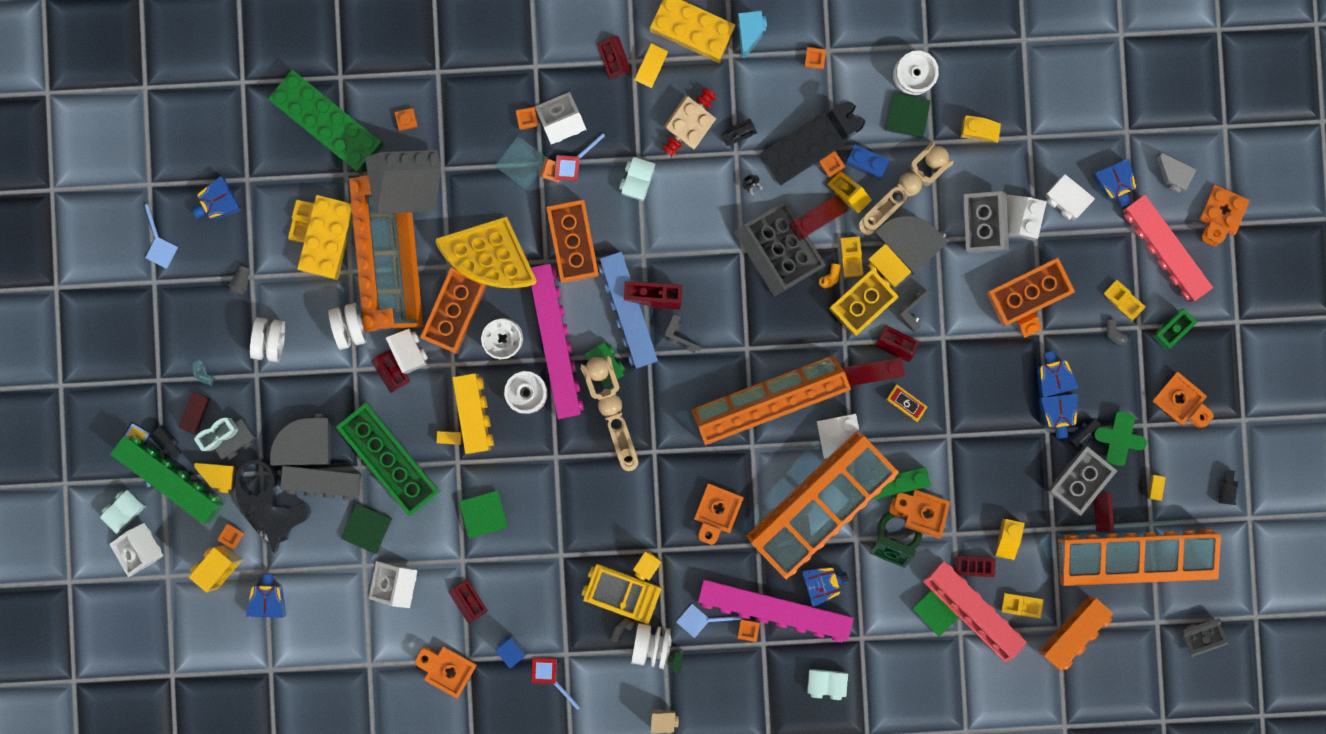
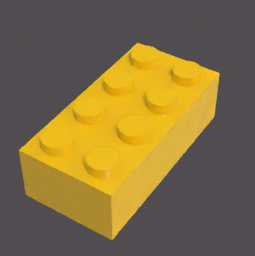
(693, 28)
(326, 238)
(472, 413)

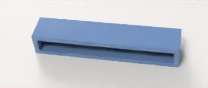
(629, 313)

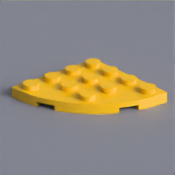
(488, 255)

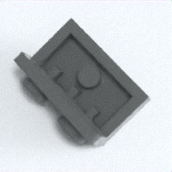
(1204, 636)

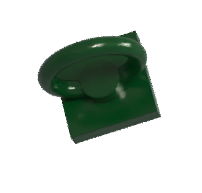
(893, 549)

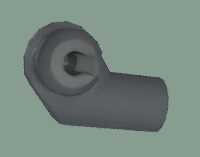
(1115, 335)
(619, 629)

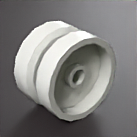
(905, 78)
(347, 326)
(267, 339)
(514, 392)

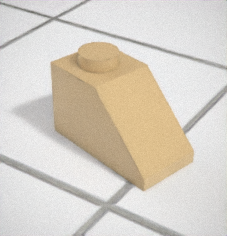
(663, 721)

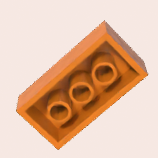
(572, 241)
(1030, 292)
(453, 311)
(1076, 633)

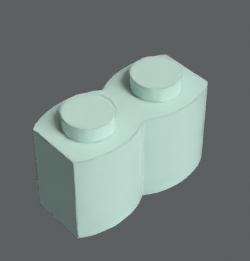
(637, 179)
(212, 438)
(122, 511)
(827, 683)

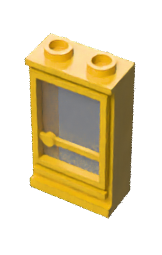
(621, 593)

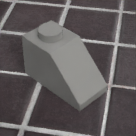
(1175, 173)

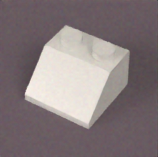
(560, 118)
(1068, 197)
(1025, 216)
(406, 350)
(835, 432)
(136, 549)
(393, 584)

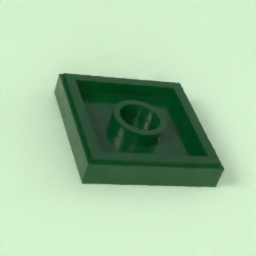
(908, 115)
(366, 528)

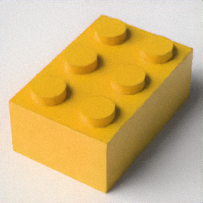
(863, 302)
(215, 568)

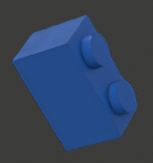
(867, 162)
(510, 651)

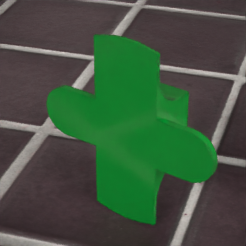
(1120, 438)

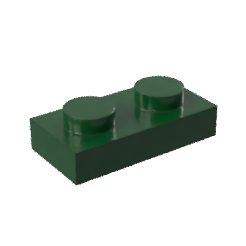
(676, 660)

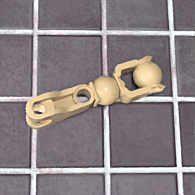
(908, 185)
(610, 407)

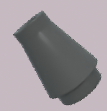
(239, 282)

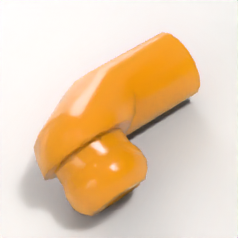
(832, 278)

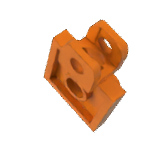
(1220, 224)
(1190, 408)
(912, 509)
(715, 522)
(436, 669)

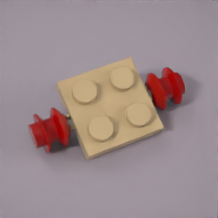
(689, 122)

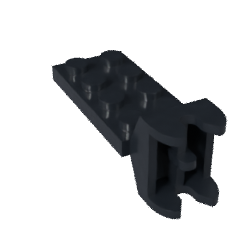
(812, 142)

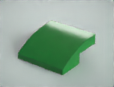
(483, 514)
(935, 613)

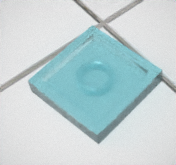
(521, 163)

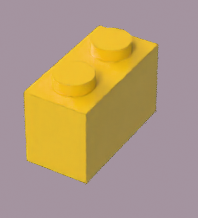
(888, 266)

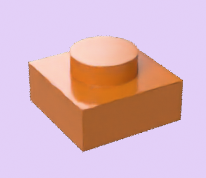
(815, 58)
(527, 118)
(406, 119)
(832, 164)
(548, 170)
(1029, 325)
(230, 536)
(748, 630)

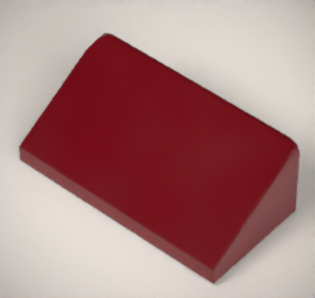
(614, 57)
(897, 344)
(390, 371)
(194, 413)
(1103, 512)
(467, 601)

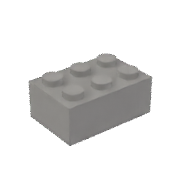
(986, 222)
(1082, 480)

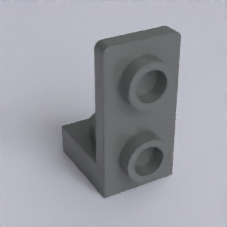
(912, 320)
(675, 326)

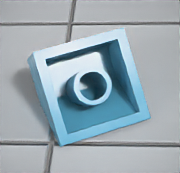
(750, 30)

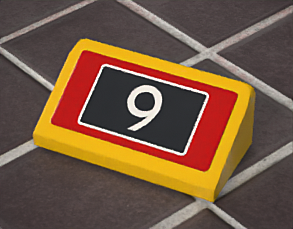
(906, 403)

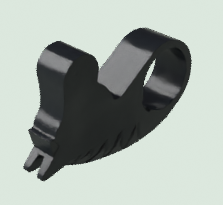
(265, 516)

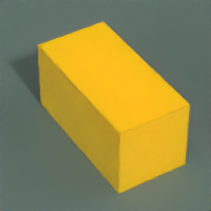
(449, 437)
(1156, 487)

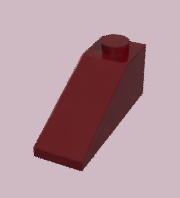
(818, 217)
(654, 294)
(875, 372)

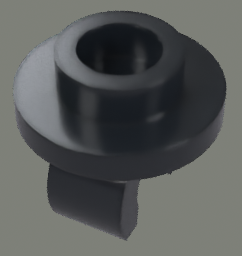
(751, 181)

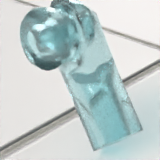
(200, 373)

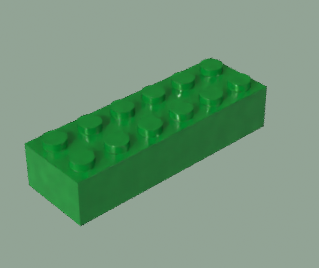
(325, 121)
(388, 459)
(167, 478)

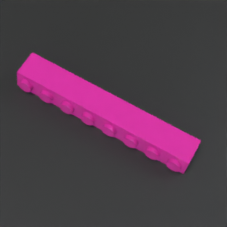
(554, 342)
(775, 609)

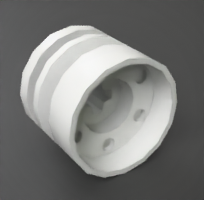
(490, 338)
(651, 646)

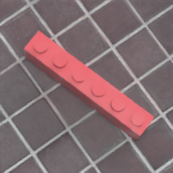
(1167, 248)
(975, 611)

